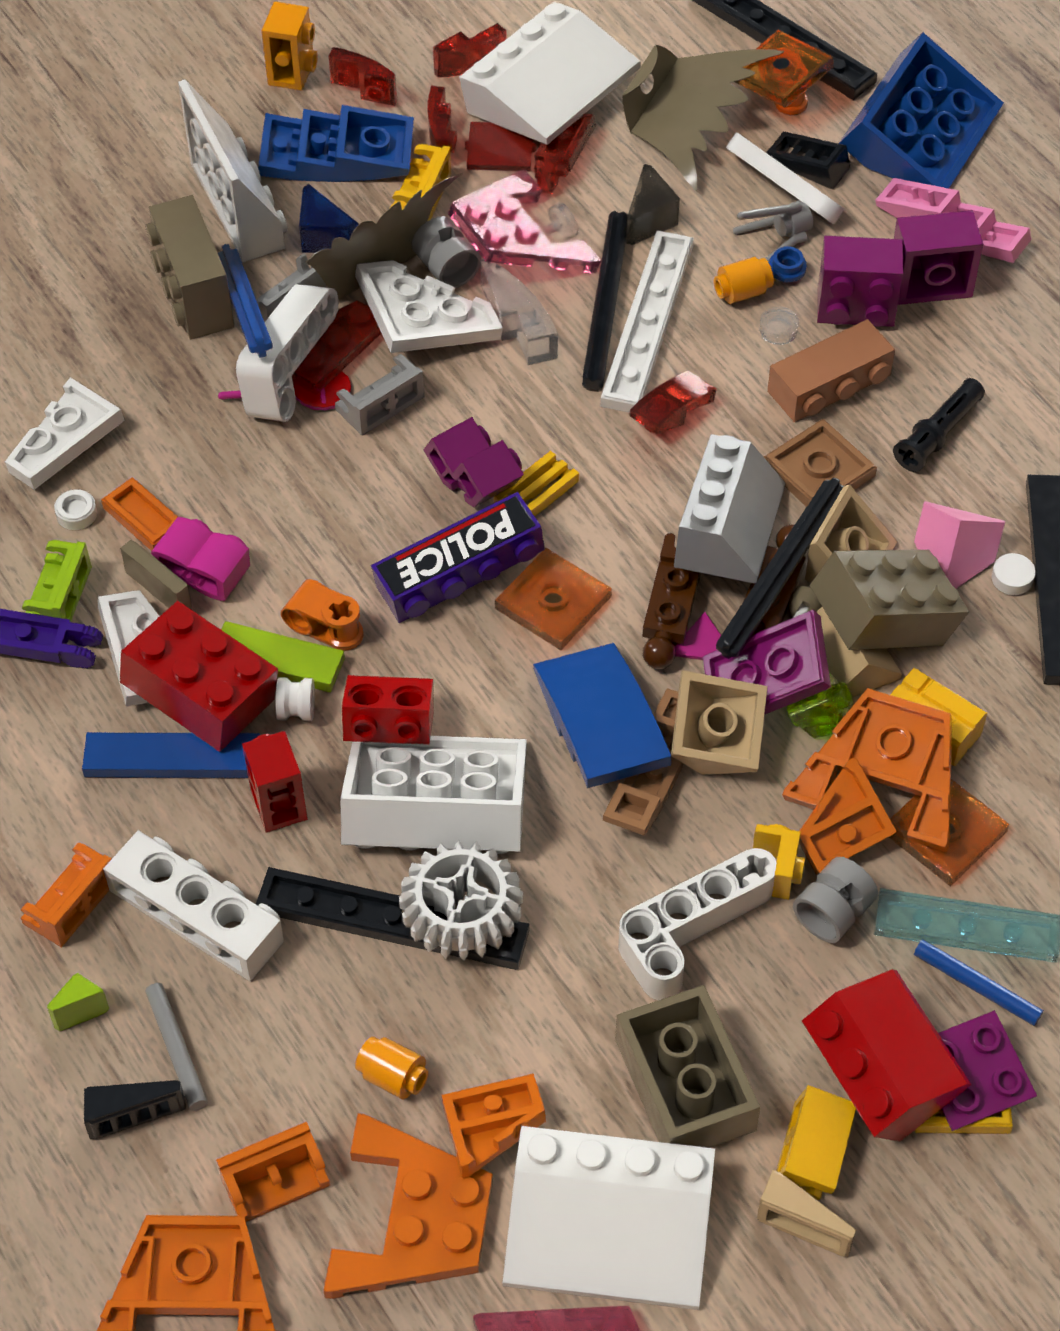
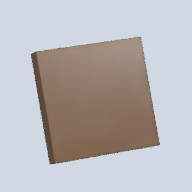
(817, 456)

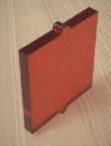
(498, 148)

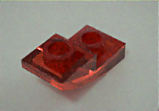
(460, 53)
(358, 71)
(440, 120)
(669, 402)

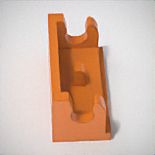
(69, 897)
(273, 1172)

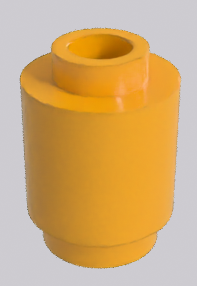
(743, 279)
(392, 1067)

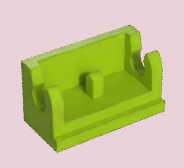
(60, 580)

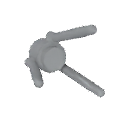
(789, 221)

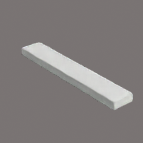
(647, 321)

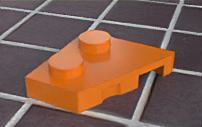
(845, 819)
(490, 1119)

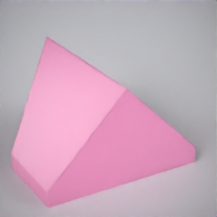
(959, 540)

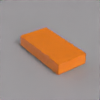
(139, 512)

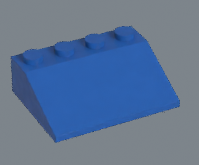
(922, 117)

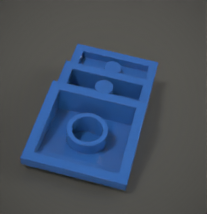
(336, 147)
(602, 715)

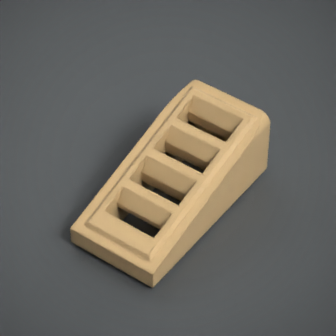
(801, 1215)

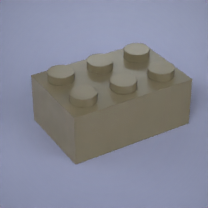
(190, 267)
(888, 598)
(687, 1071)

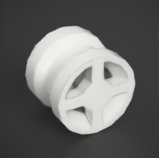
(295, 699)

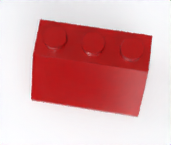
(886, 1055)

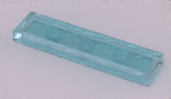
(968, 925)

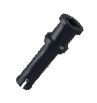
(931, 433)

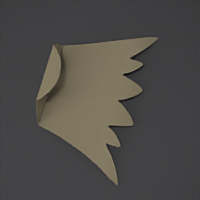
(686, 100)
(378, 242)

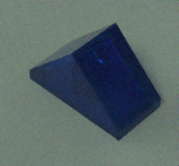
(321, 221)

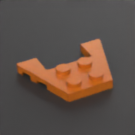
(895, 746)
(433, 1217)
(189, 1270)

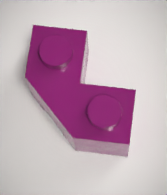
(468, 461)

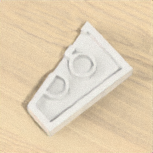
(64, 434)
(123, 619)

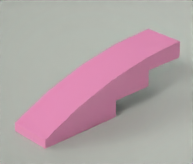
(912, 198)

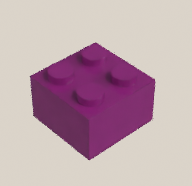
(939, 256)
(859, 280)

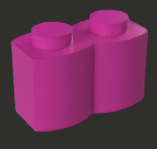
(202, 558)

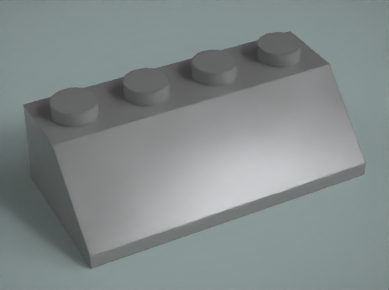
(729, 511)

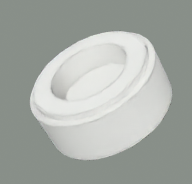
(75, 509)
(1013, 574)

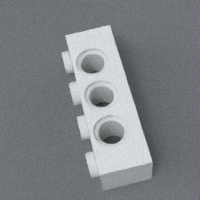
(240, 948)

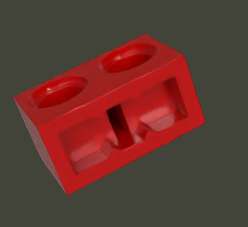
(388, 709)
(275, 781)

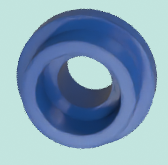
(788, 264)

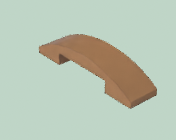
(642, 796)

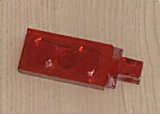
(562, 153)

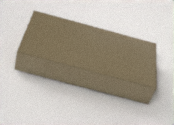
(154, 575)

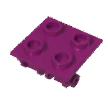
(990, 1066)

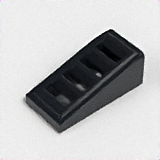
(823, 160)
(128, 1105)

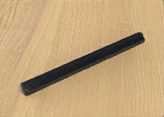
(605, 301)
(778, 571)

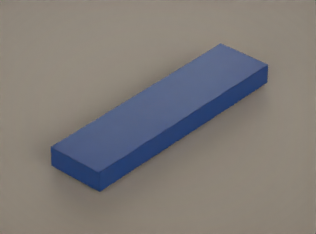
(162, 756)

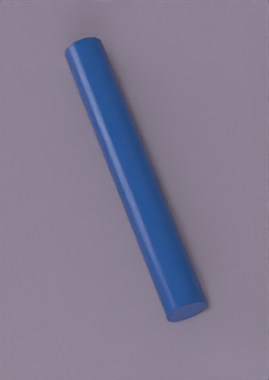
(978, 982)

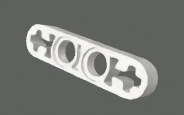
(785, 178)

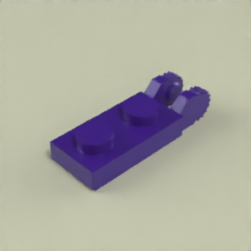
(47, 638)

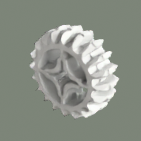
(478, 918)

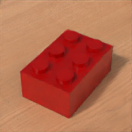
(198, 675)

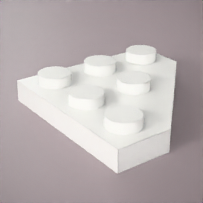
(423, 312)

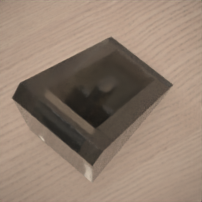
(652, 207)

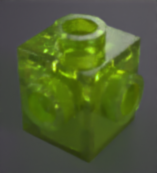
(822, 711)

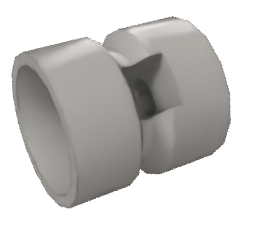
(446, 251)
(835, 899)

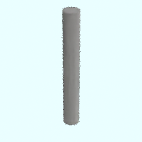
(176, 1046)

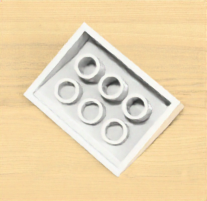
(547, 74)
(231, 179)
(435, 794)
(609, 1217)

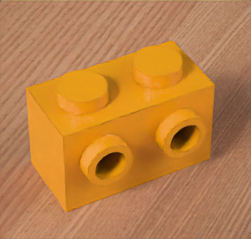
(289, 46)

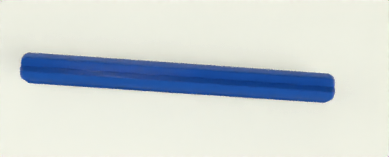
(245, 302)

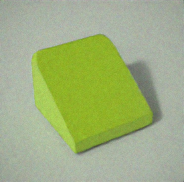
(77, 1003)

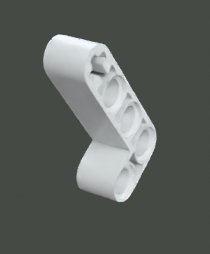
(294, 331)
(745, 883)

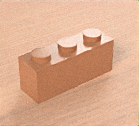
(831, 370)

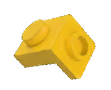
(784, 846)

